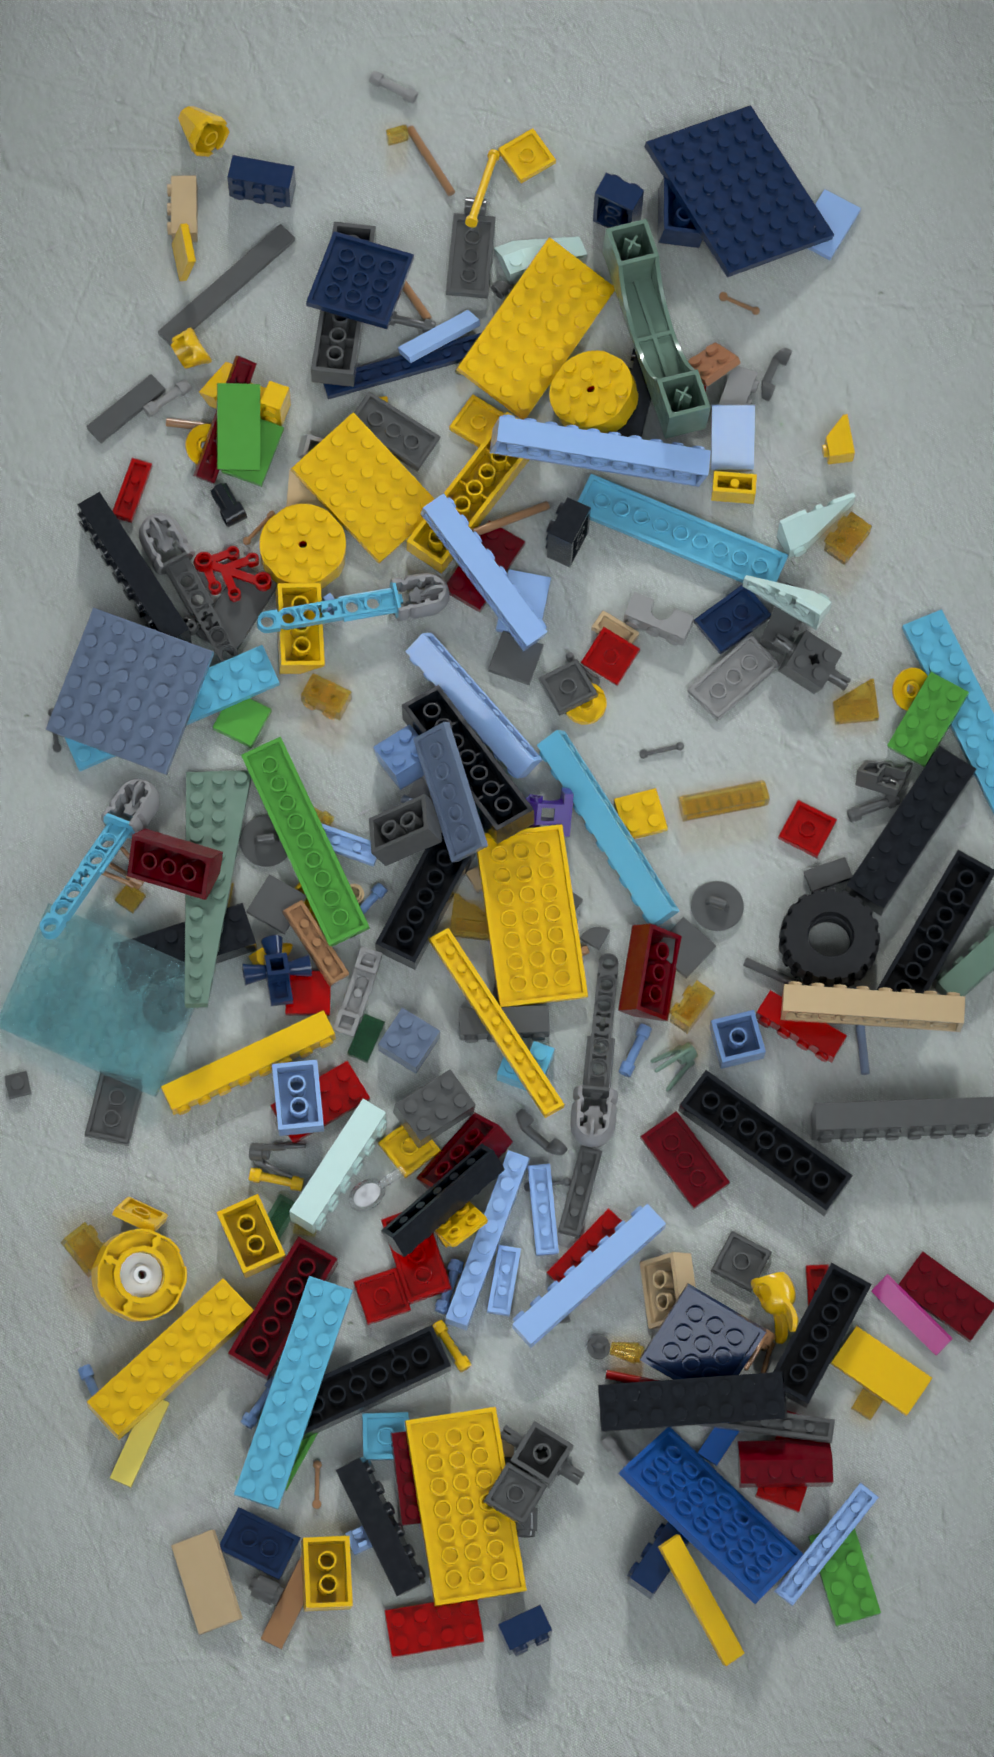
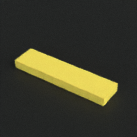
(138, 1446)

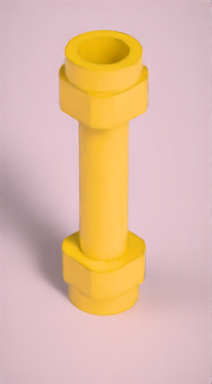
(257, 1175)
(461, 1362)

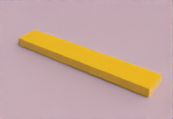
(701, 1600)

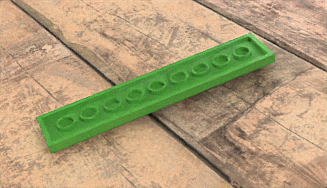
(305, 842)

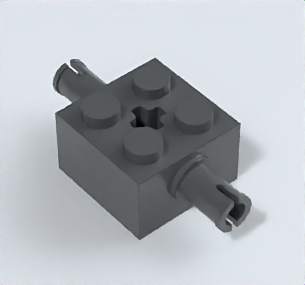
(809, 649)
(536, 1440)

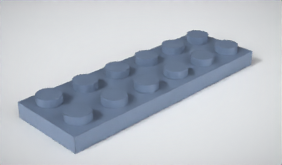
(450, 792)

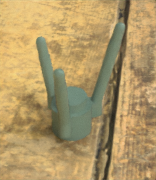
(682, 1054)

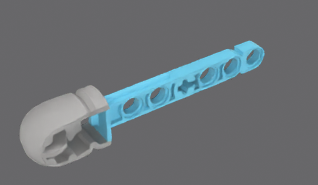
(434, 597)
(134, 799)

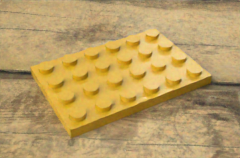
(364, 487)

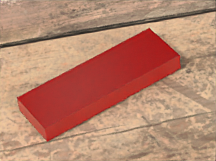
(132, 490)

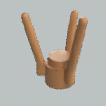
(131, 882)
(766, 1343)

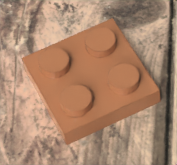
(714, 363)

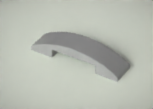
(358, 991)

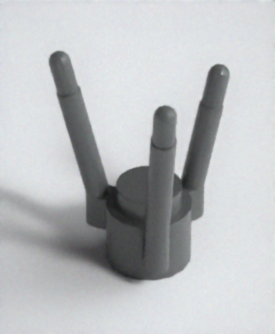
(260, 1152)

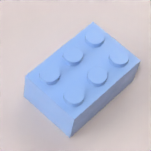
(298, 1097)

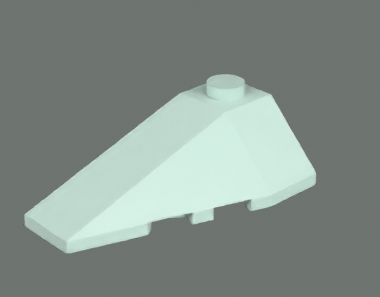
(518, 254)
(803, 528)
(798, 602)

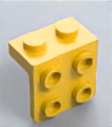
(461, 1225)

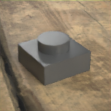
(18, 1085)

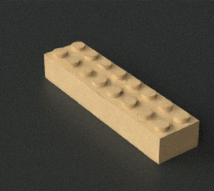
(873, 1007)

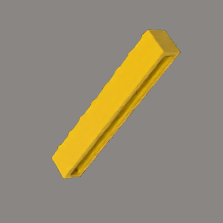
(248, 1063)

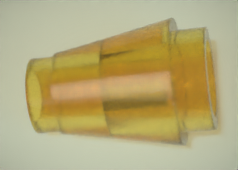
(627, 1351)

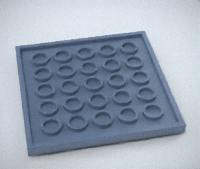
(130, 691)

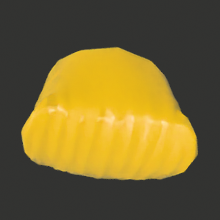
(189, 349)

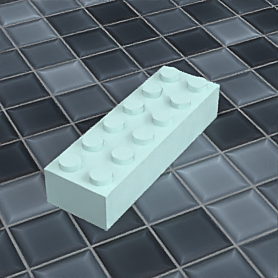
(338, 1167)

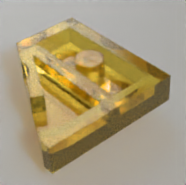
(857, 705)
(468, 920)

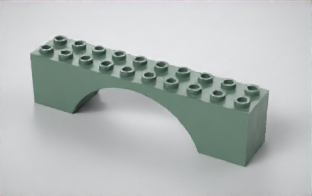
(637, 280)

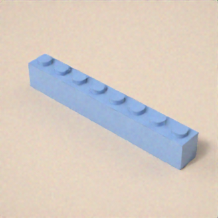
(484, 572)
(474, 705)
(487, 1241)
(588, 1275)

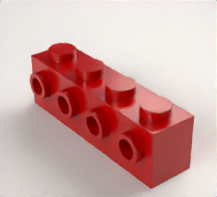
(815, 1036)

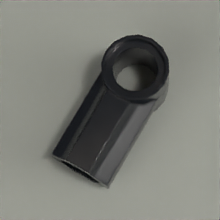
(230, 509)

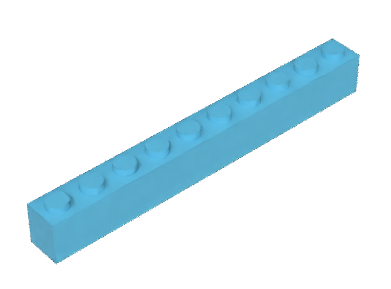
(608, 829)

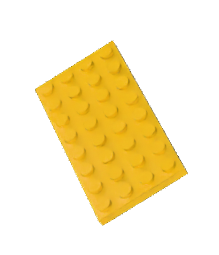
(536, 328)
(532, 918)
(466, 1542)

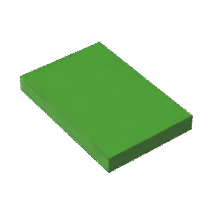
(269, 439)

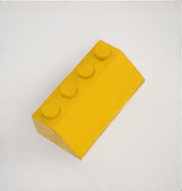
(303, 647)

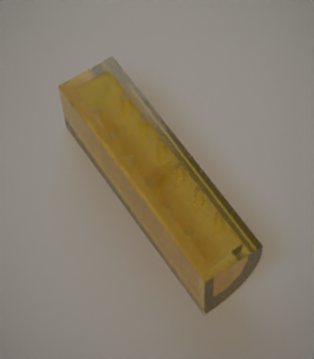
(723, 800)

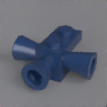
(277, 971)

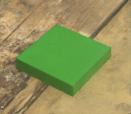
(243, 721)

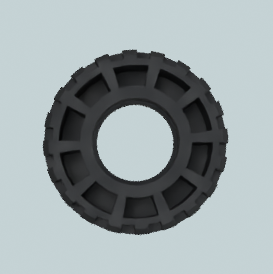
(836, 909)

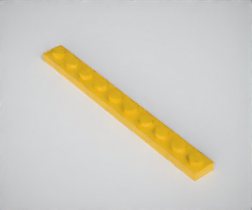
(496, 1023)

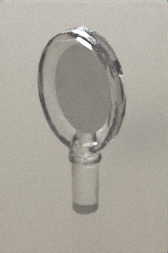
(371, 1191)

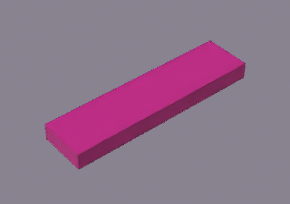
(911, 1315)

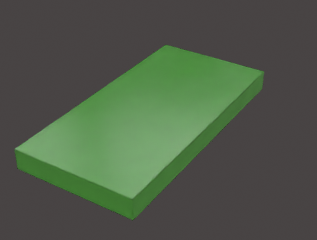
(238, 426)

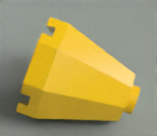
(203, 130)

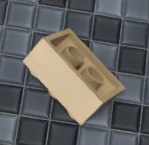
(663, 1283)

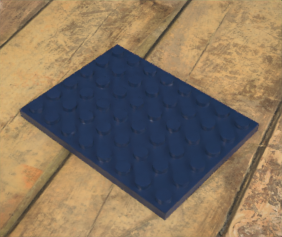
(739, 191)

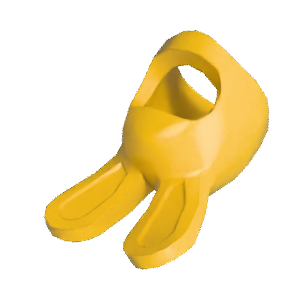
(777, 1298)

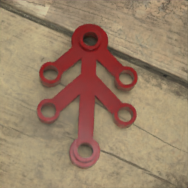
(230, 570)

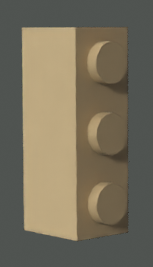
(183, 205)

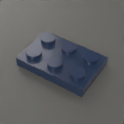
(732, 619)
(259, 1543)

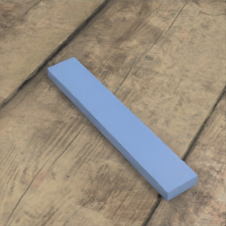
(826, 1544)

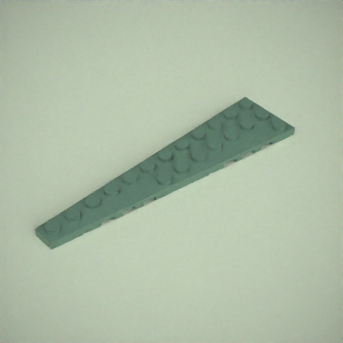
(213, 820)

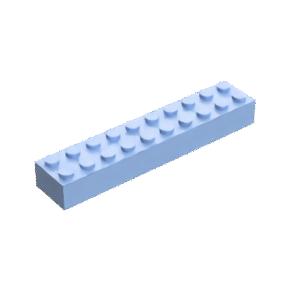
(600, 450)

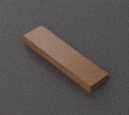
(315, 943)
(286, 1610)

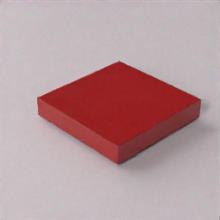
(610, 656)
(807, 828)
(309, 995)
(382, 1296)

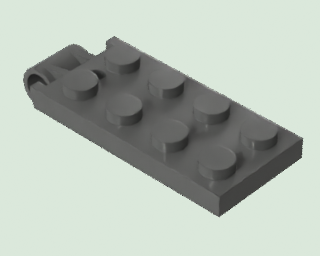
(470, 254)

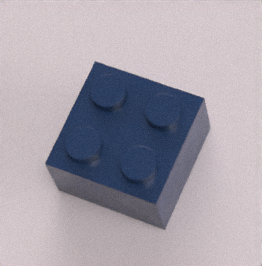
(525, 1630)

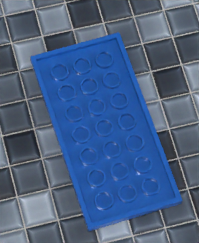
(711, 1514)

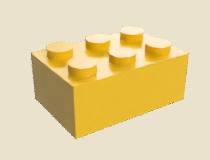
(251, 1236)
(326, 1573)

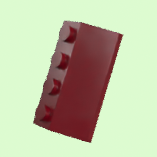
(174, 863)
(648, 974)
(467, 1138)
(784, 1464)

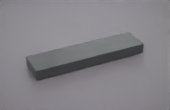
(125, 408)
(579, 1191)

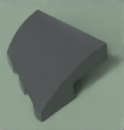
(883, 776)

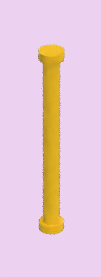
(493, 156)

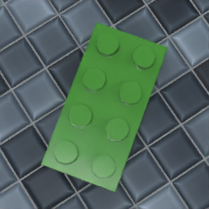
(928, 719)
(848, 1583)

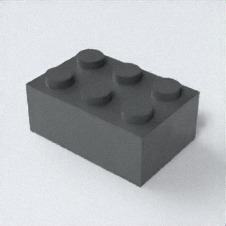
(404, 830)
(434, 1108)

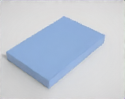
(839, 216)
(732, 437)
(533, 589)

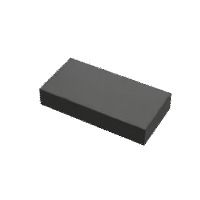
(828, 874)

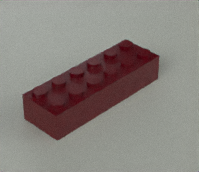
(268, 1327)

